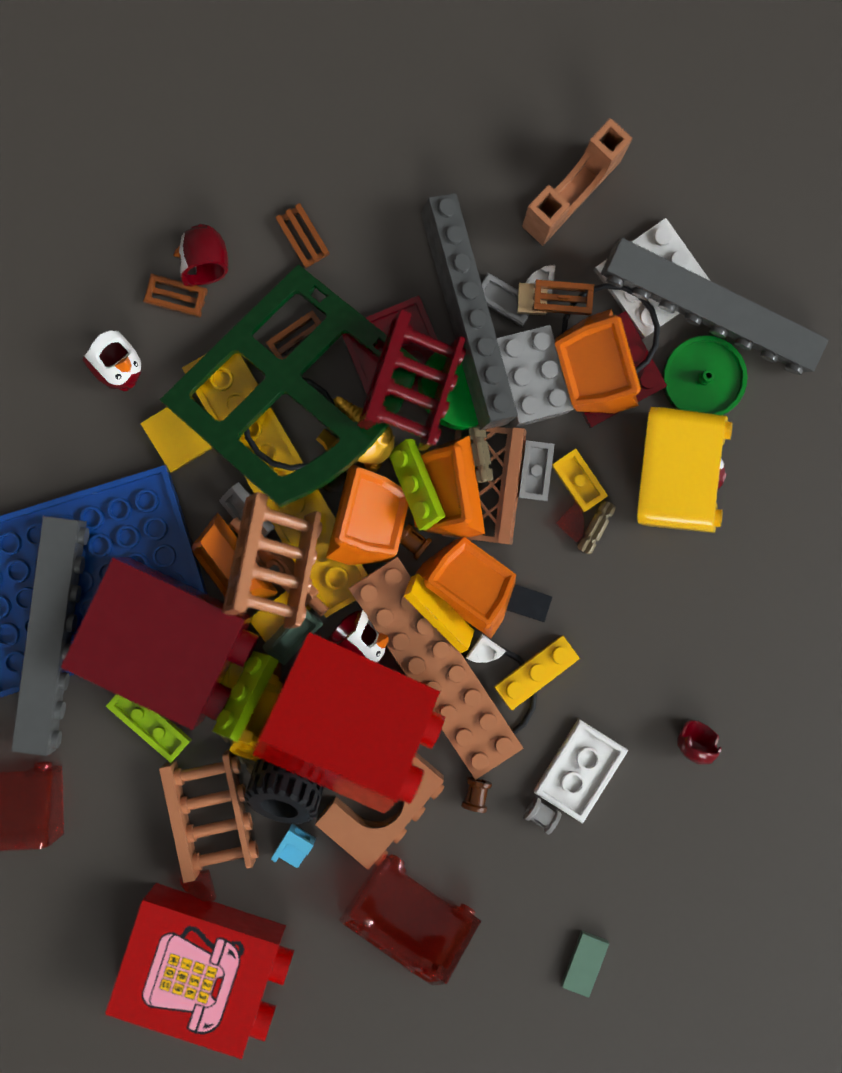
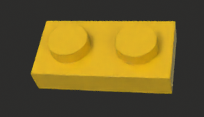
(579, 480)

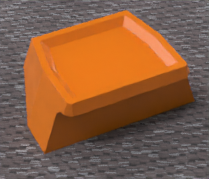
(598, 365)
(456, 485)
(367, 519)
(215, 553)
(470, 583)

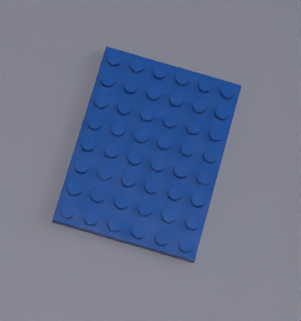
(124, 519)

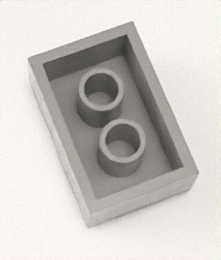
(534, 376)

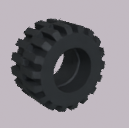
(282, 794)

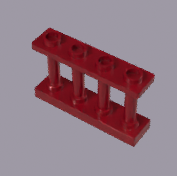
(383, 384)

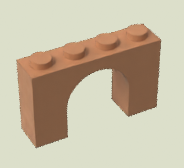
(556, 205)
(370, 839)

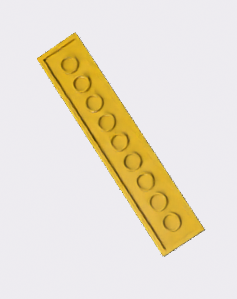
(220, 397)

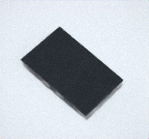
(529, 603)

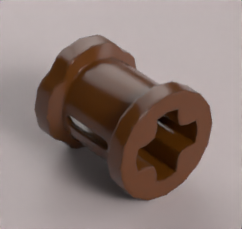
(414, 541)
(476, 795)

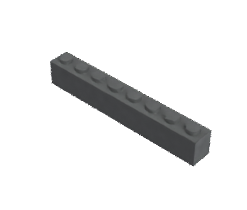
(713, 306)
(468, 311)
(49, 635)

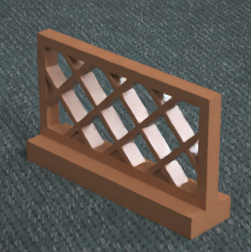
(509, 486)

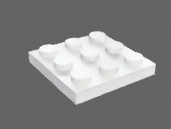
(666, 243)

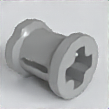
(542, 815)

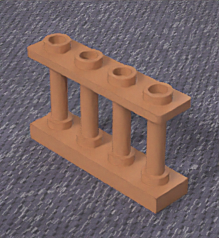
(246, 569)
(187, 834)

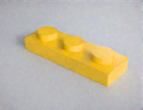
(536, 672)

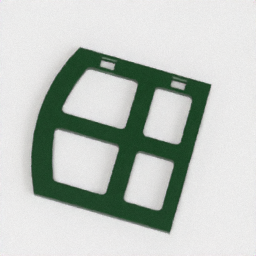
(282, 378)

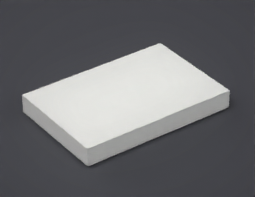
(580, 770)

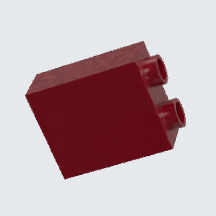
(159, 643)

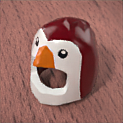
(204, 250)
(113, 361)
(360, 636)

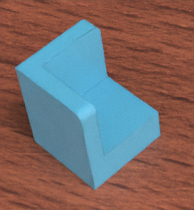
(294, 846)

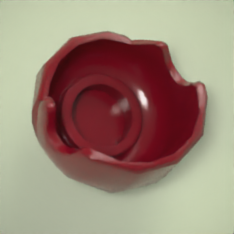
(698, 742)

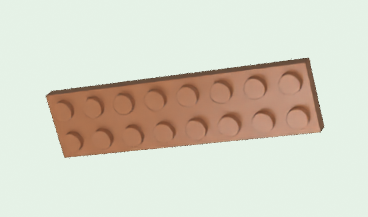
(426, 656)

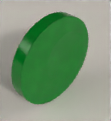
(705, 376)
(461, 410)

